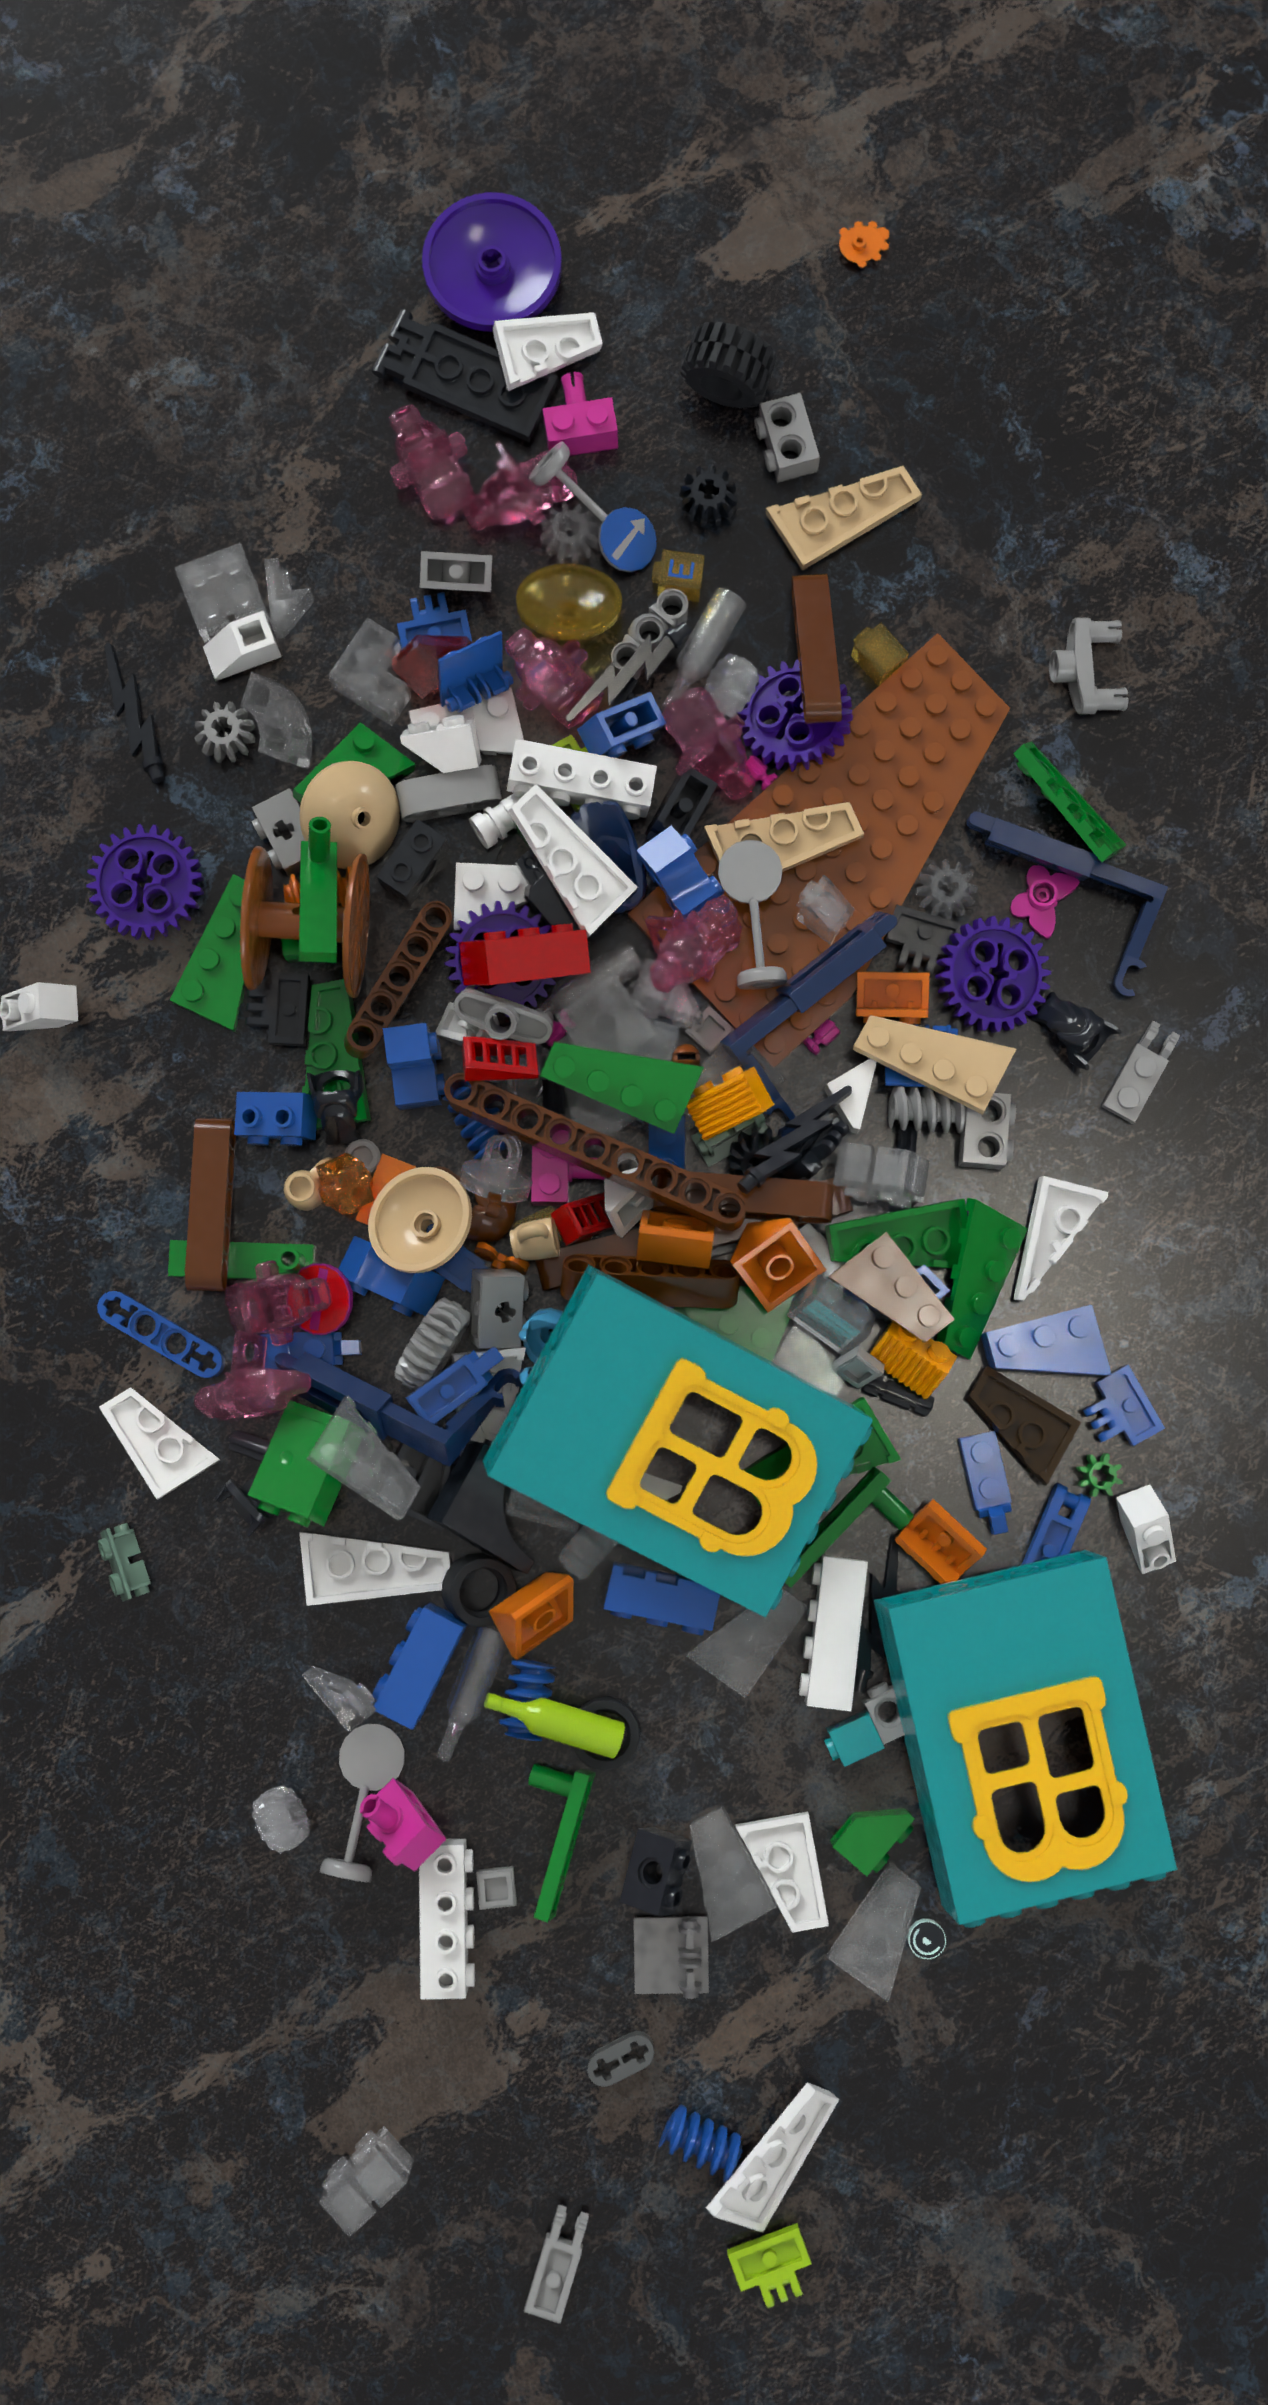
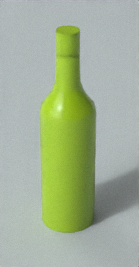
(564, 1723)

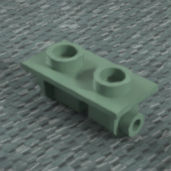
(718, 1147)
(125, 1576)

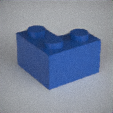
(412, 1061)

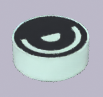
(926, 1938)

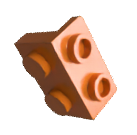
(893, 995)
(940, 1543)

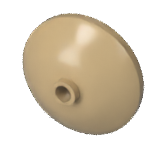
(340, 796)
(406, 1210)

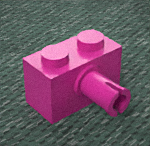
(581, 423)
(553, 1174)
(402, 1825)

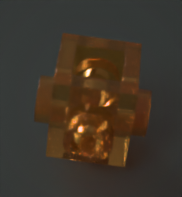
(345, 1184)

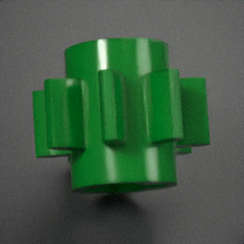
(1091, 1481)

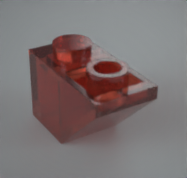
(419, 661)

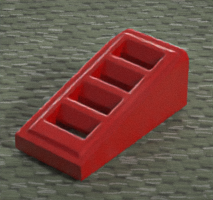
(488, 1047)
(569, 1225)

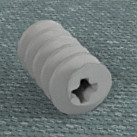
(924, 1107)

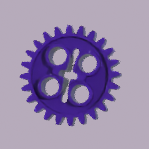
(771, 703)
(114, 878)
(494, 921)
(964, 965)

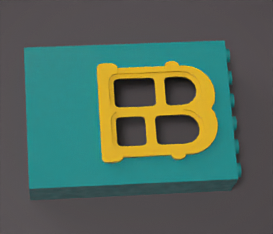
(606, 1405)
(1005, 1654)

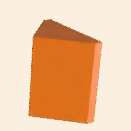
(674, 1239)
(775, 1260)
(535, 1612)

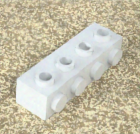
(581, 777)
(835, 1632)
(444, 1922)

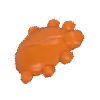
(863, 242)

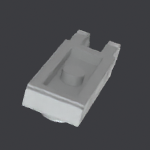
(1139, 1076)
(556, 2269)

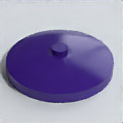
(491, 260)

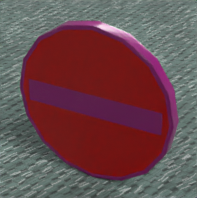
(341, 1305)

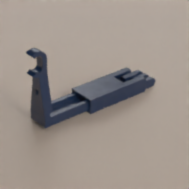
(1082, 865)
(803, 992)
(332, 1384)

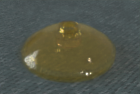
(569, 602)

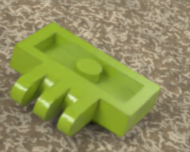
(771, 2263)

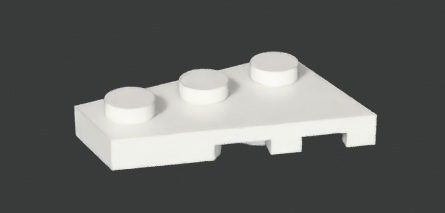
(544, 344)
(494, 721)
(155, 1443)
(789, 1865)

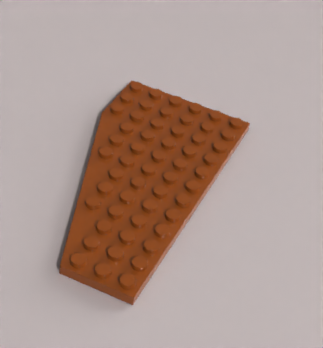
(904, 776)

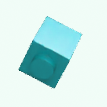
(853, 1739)

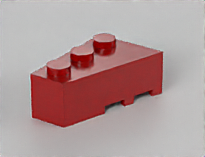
(525, 956)

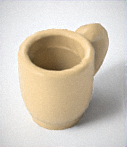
(302, 1188)
(535, 1240)

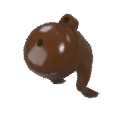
(490, 1217)

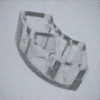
(280, 720)

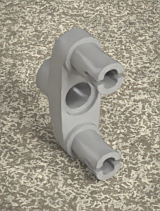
(1077, 669)
(526, 1023)

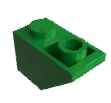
(870, 1835)

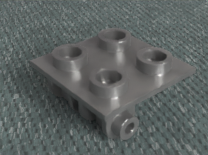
(671, 1955)

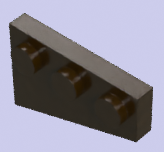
(1025, 1422)

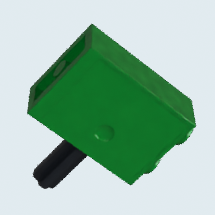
(285, 1476)

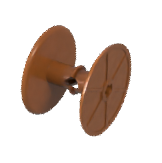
(268, 919)

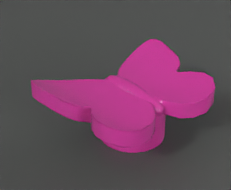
(1041, 898)

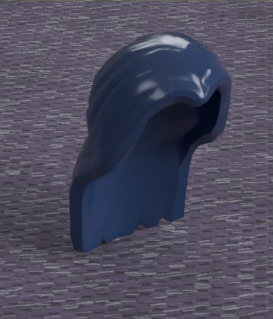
(613, 834)

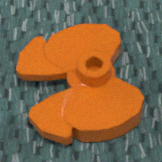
(500, 1260)

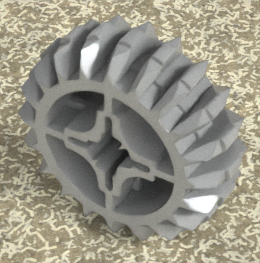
(432, 1343)

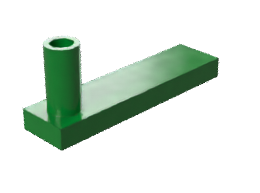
(318, 894)
(245, 1257)
(869, 1490)
(577, 1790)

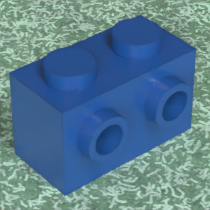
(622, 726)
(275, 1116)

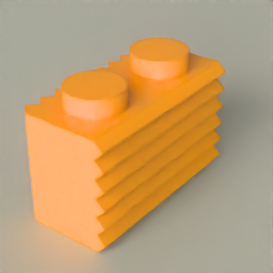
(729, 1102)
(912, 1361)

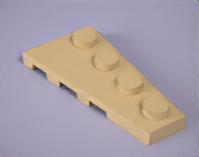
(832, 519)
(792, 836)
(942, 1061)

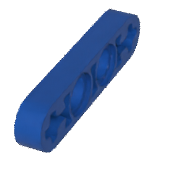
(163, 1331)

